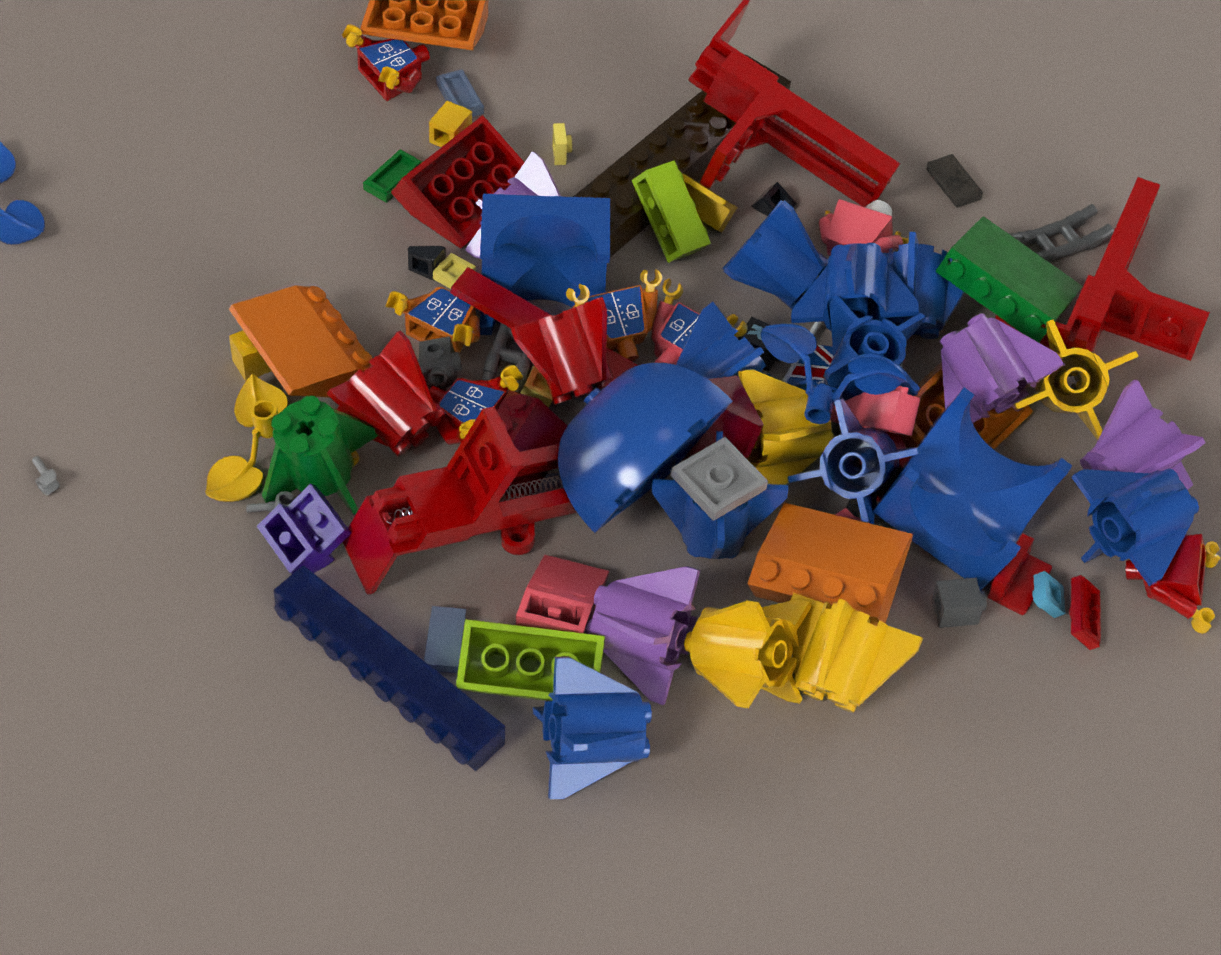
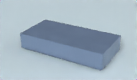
(458, 90)
(445, 638)

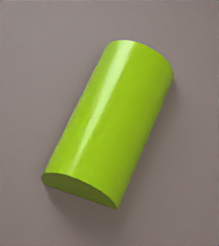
(520, 658)

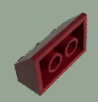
(738, 422)
(529, 427)

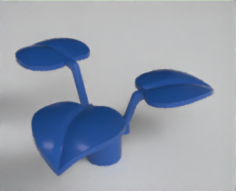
(21, 218)
(869, 371)

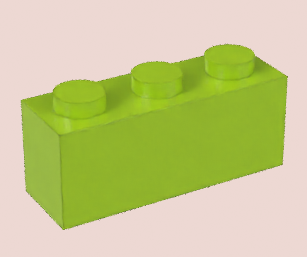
(671, 211)

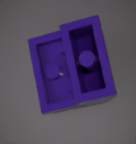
(304, 531)

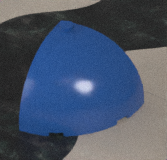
(634, 435)

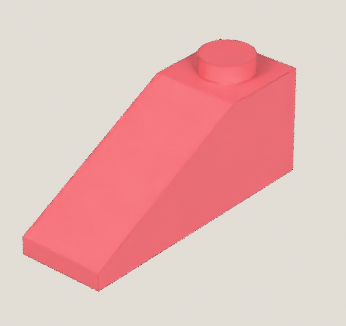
(887, 412)

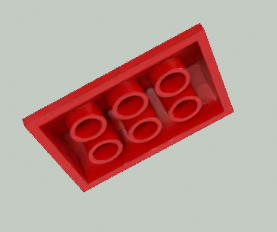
(451, 181)

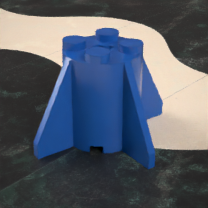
(778, 257)
(862, 281)
(936, 295)
(862, 336)
(715, 350)
(841, 467)
(1137, 517)
(724, 535)
(591, 727)

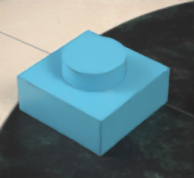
(1049, 594)

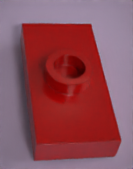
(1085, 612)

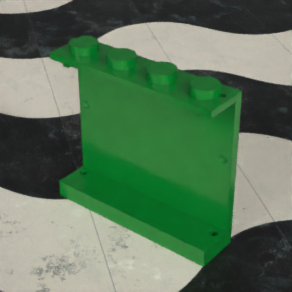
(1008, 278)

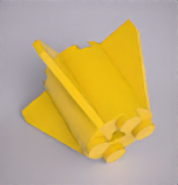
(1089, 385)
(787, 438)
(748, 649)
(846, 654)

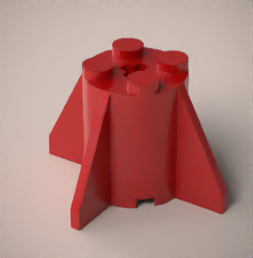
(569, 349)
(391, 397)

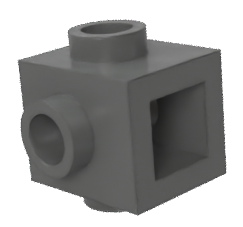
(439, 362)

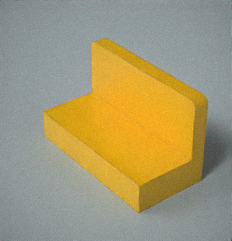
(709, 205)

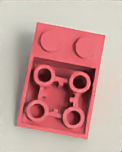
(560, 595)

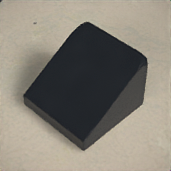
(771, 198)
(425, 259)

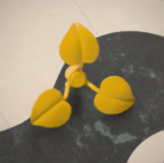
(255, 407)

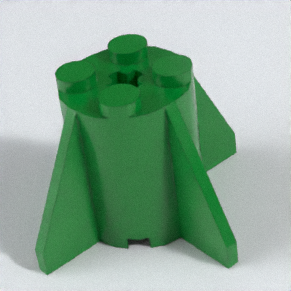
(316, 449)

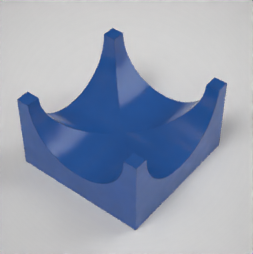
(544, 246)
(966, 497)

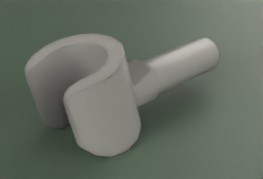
(47, 481)
(283, 497)

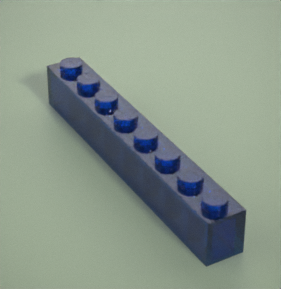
(389, 668)

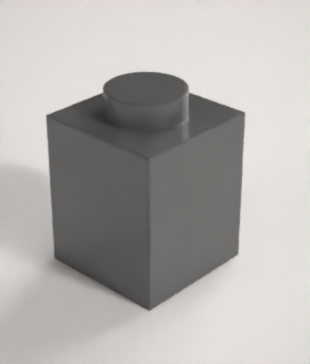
(958, 602)

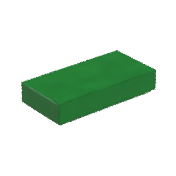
(389, 174)

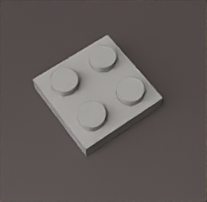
(719, 478)

